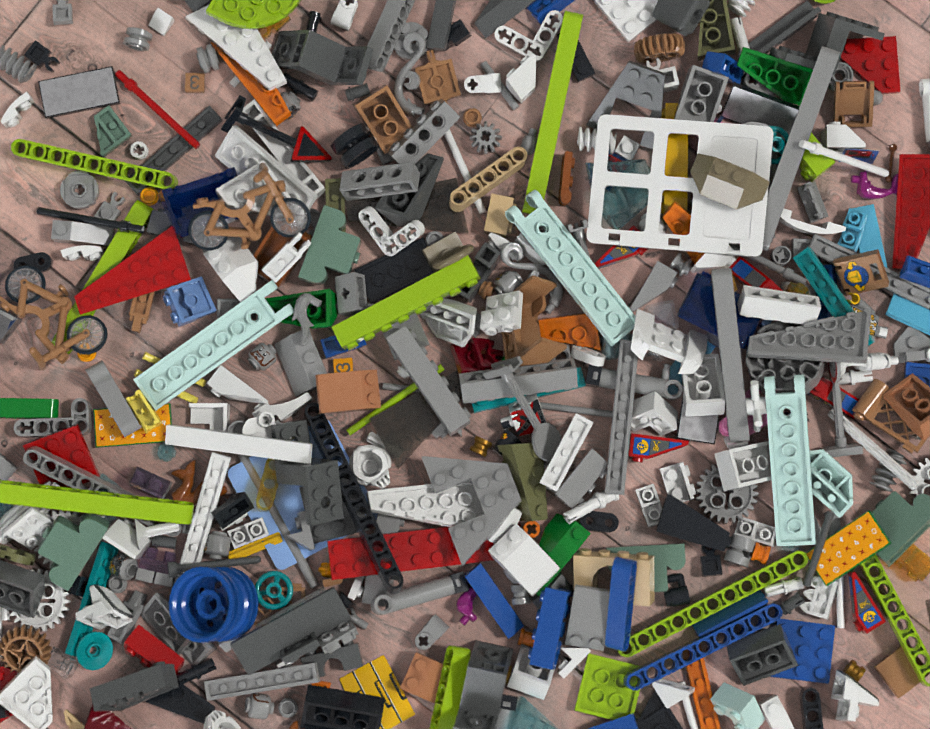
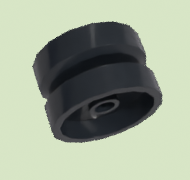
(355, 145)

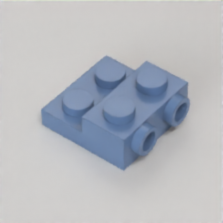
(189, 301)

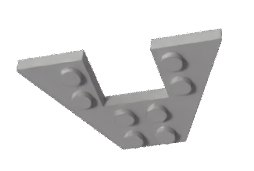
(495, 492)

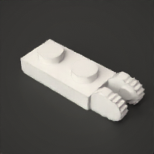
(285, 258)

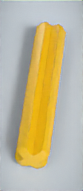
(256, 546)

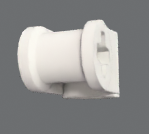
(344, 14)
(486, 83)

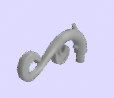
(414, 78)
(536, 269)

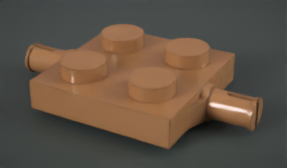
(437, 80)

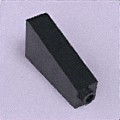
(688, 524)

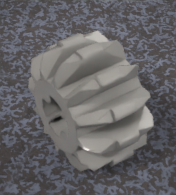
(493, 137)

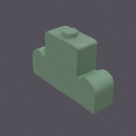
(330, 248)
(901, 523)
(71, 546)
(664, 556)

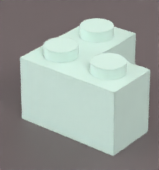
(738, 706)

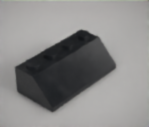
(340, 709)

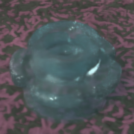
(161, 452)

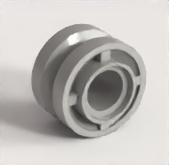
(137, 39)
(208, 58)
(847, 73)

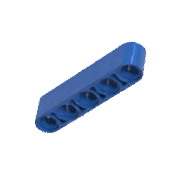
(620, 604)

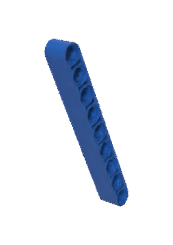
(693, 646)

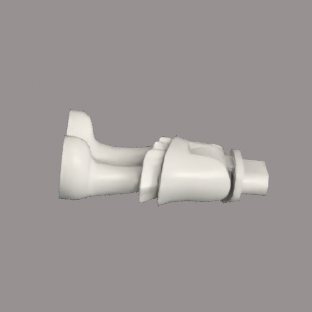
(875, 361)

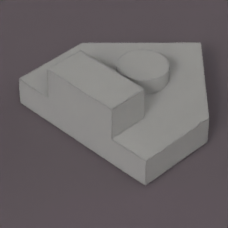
(911, 346)

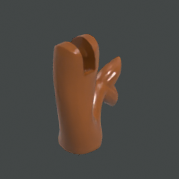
(184, 492)

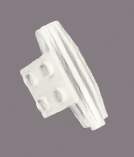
(25, 524)

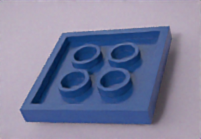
(812, 649)

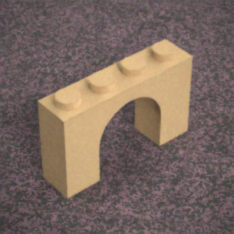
(588, 563)

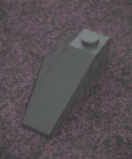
(499, 13)
(411, 206)

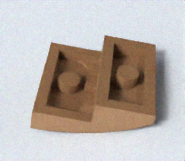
(898, 672)

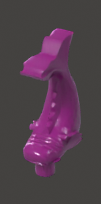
(868, 191)
(465, 607)

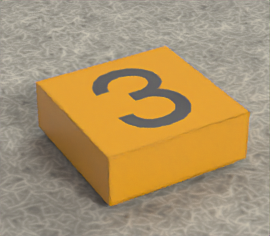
(343, 365)

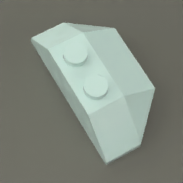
(831, 482)

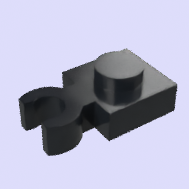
(457, 34)
(40, 55)
(710, 563)

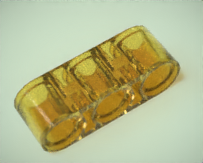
(263, 491)

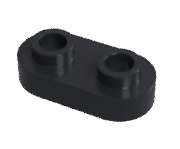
(33, 260)
(599, 521)

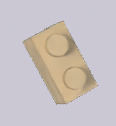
(496, 220)

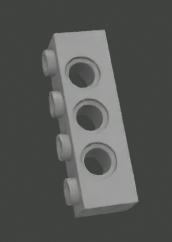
(434, 133)
(379, 181)

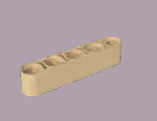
(491, 171)

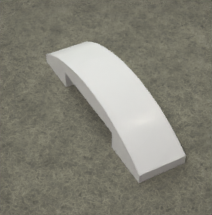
(827, 227)

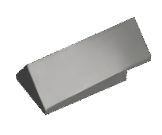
(158, 617)

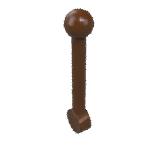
(892, 148)

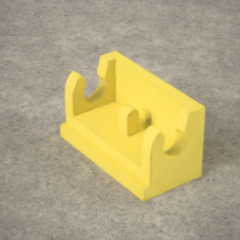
(143, 411)

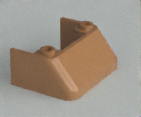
(527, 340)

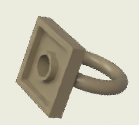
(446, 252)

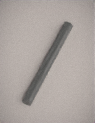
(818, 549)

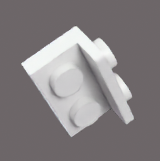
(677, 482)

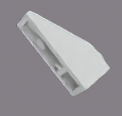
(233, 388)
(775, 713)

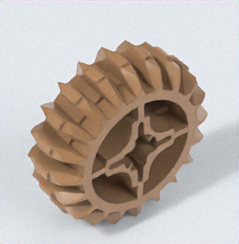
(659, 46)
(13, 653)

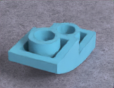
(855, 224)

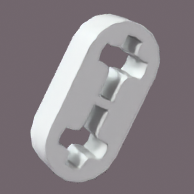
(587, 355)

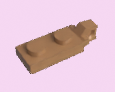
(140, 311)

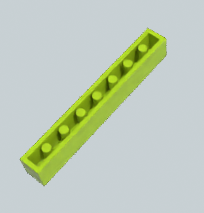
(405, 303)

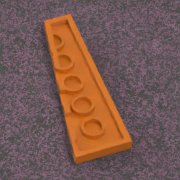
(270, 101)

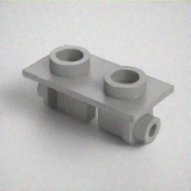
(812, 201)
(329, 640)

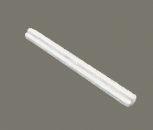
(877, 452)

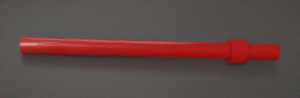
(131, 85)

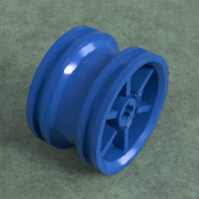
(195, 610)

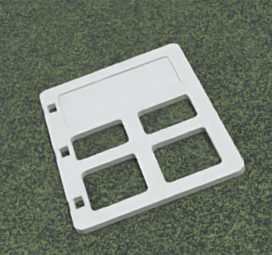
(711, 222)

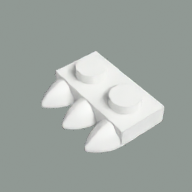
(821, 598)

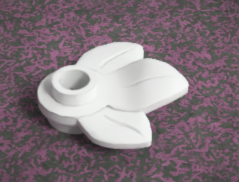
(255, 426)

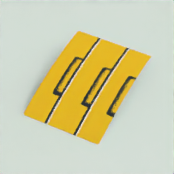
(379, 680)

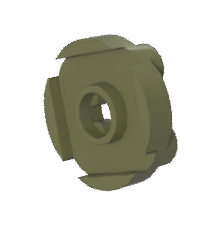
(17, 555)

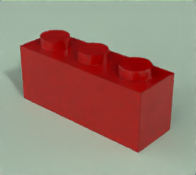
(150, 649)

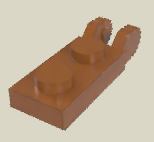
(565, 179)

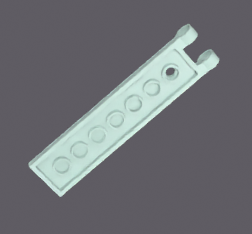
(573, 269)
(210, 347)
(790, 464)

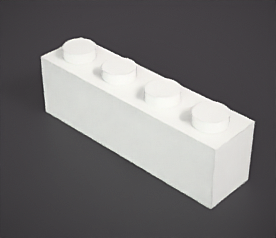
(778, 305)

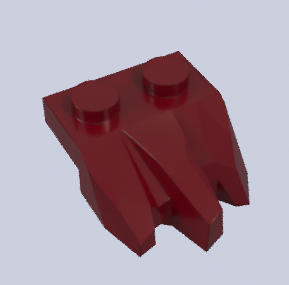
(475, 356)

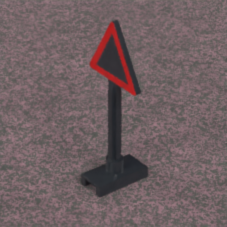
(305, 146)

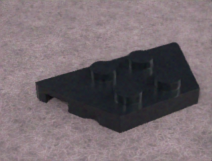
(657, 716)

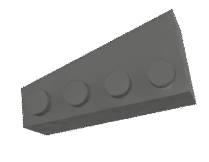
(134, 688)

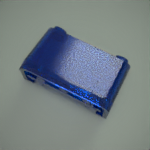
(180, 200)
(700, 309)

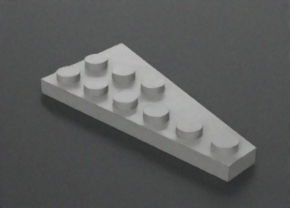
(826, 340)

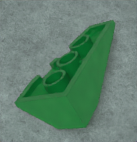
(779, 76)
(319, 317)
(561, 542)

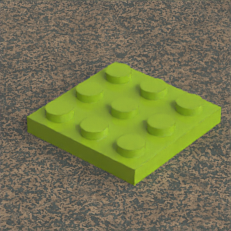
(603, 688)

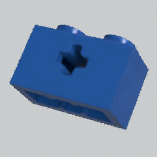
(723, 65)

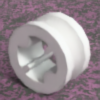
(136, 155)

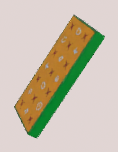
(109, 435)
(850, 548)

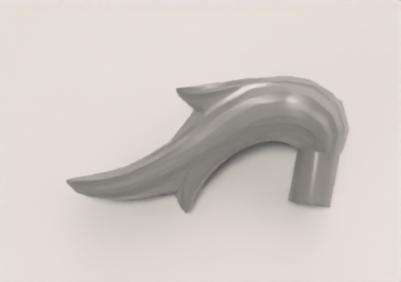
(300, 313)

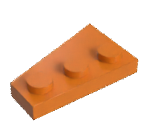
(679, 222)
(570, 329)

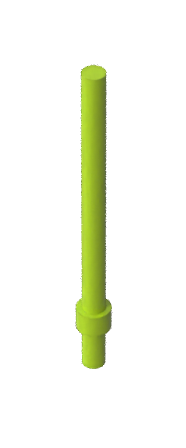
(394, 400)

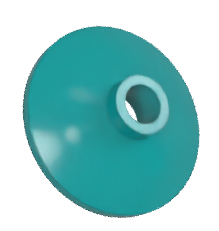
(101, 654)

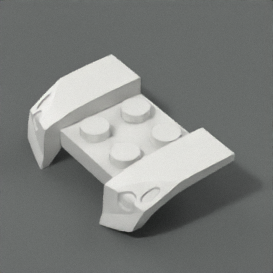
(671, 343)

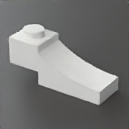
(283, 410)

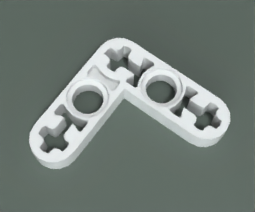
(536, 42)
(388, 237)

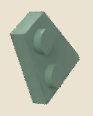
(110, 131)

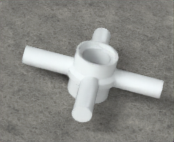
(756, 406)

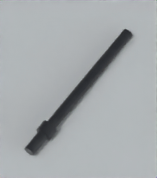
(123, 226)

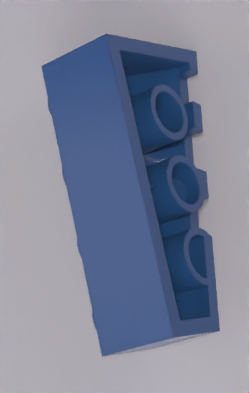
(550, 627)

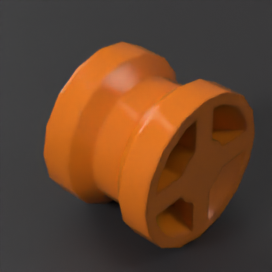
(760, 553)

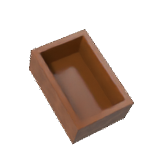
(270, 246)

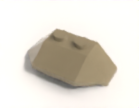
(727, 182)

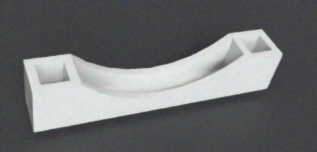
(283, 151)

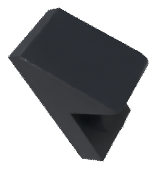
(234, 507)

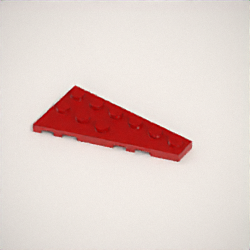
(912, 207)
(145, 271)

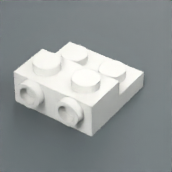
(502, 313)

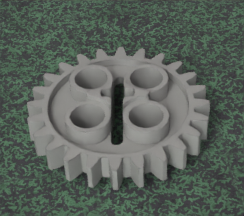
(709, 491)

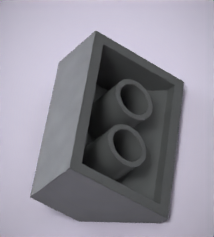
(20, 589)
(761, 655)

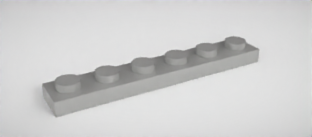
(261, 681)

